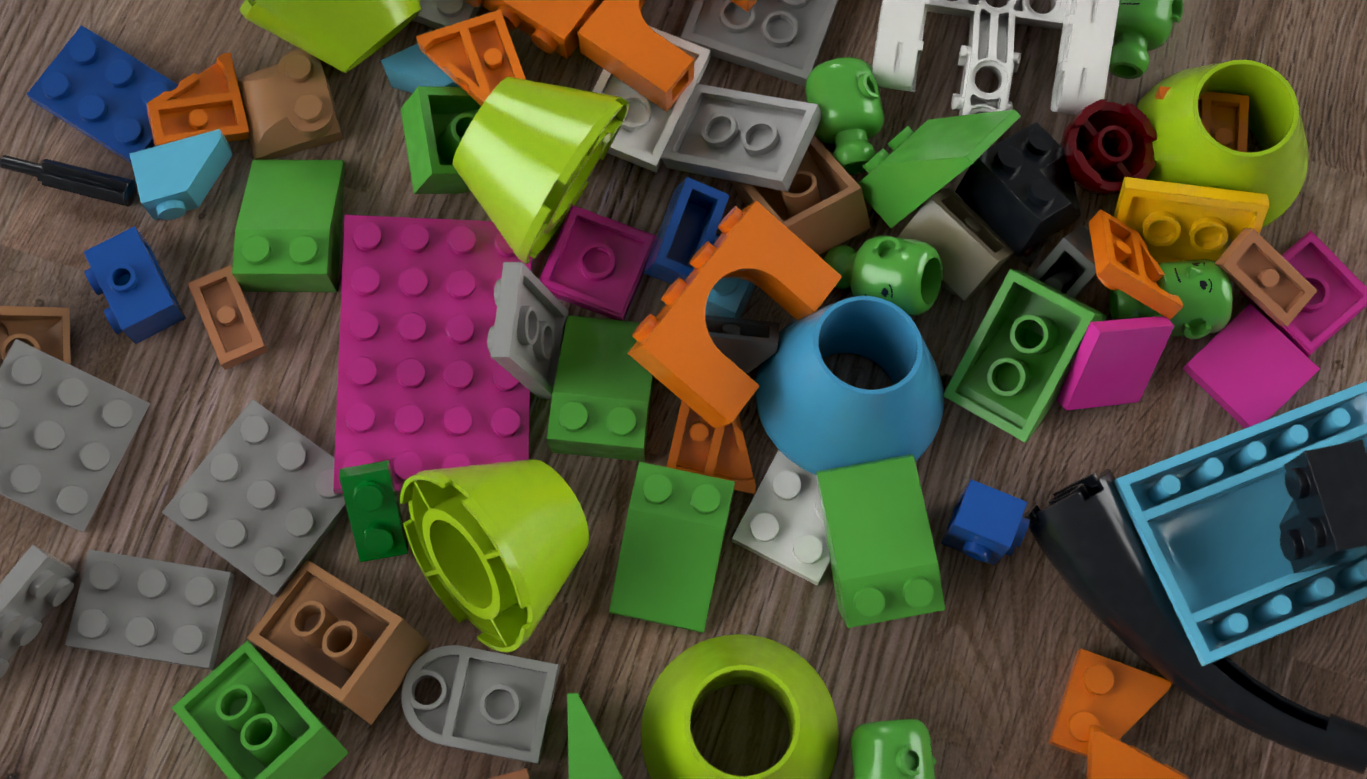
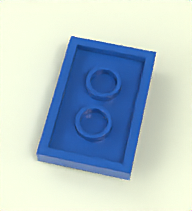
(101, 93)

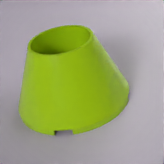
(333, 30)
(533, 156)
(1193, 157)
(495, 542)
(745, 661)

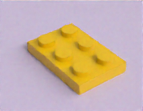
(1187, 219)

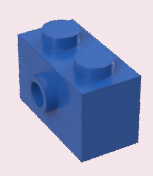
(686, 227)
(133, 286)
(986, 523)

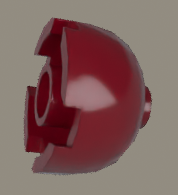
(1107, 145)

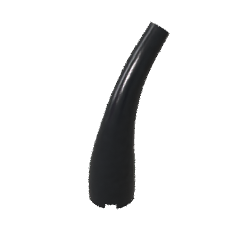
(1108, 568)

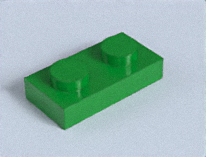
(373, 511)

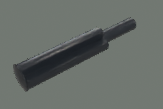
(76, 179)

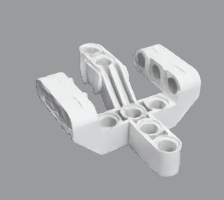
(1081, 60)

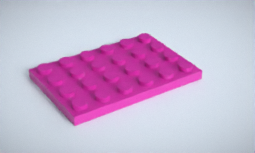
(417, 351)

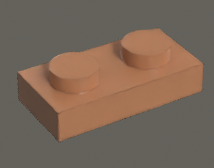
(1266, 277)
(227, 317)

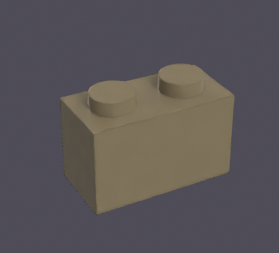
(965, 243)

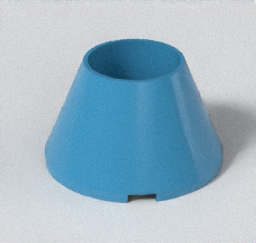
(833, 424)

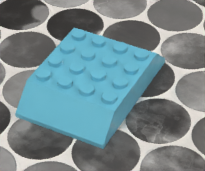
(1217, 533)

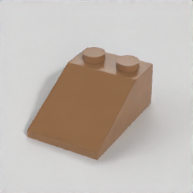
(821, 204)
(339, 640)

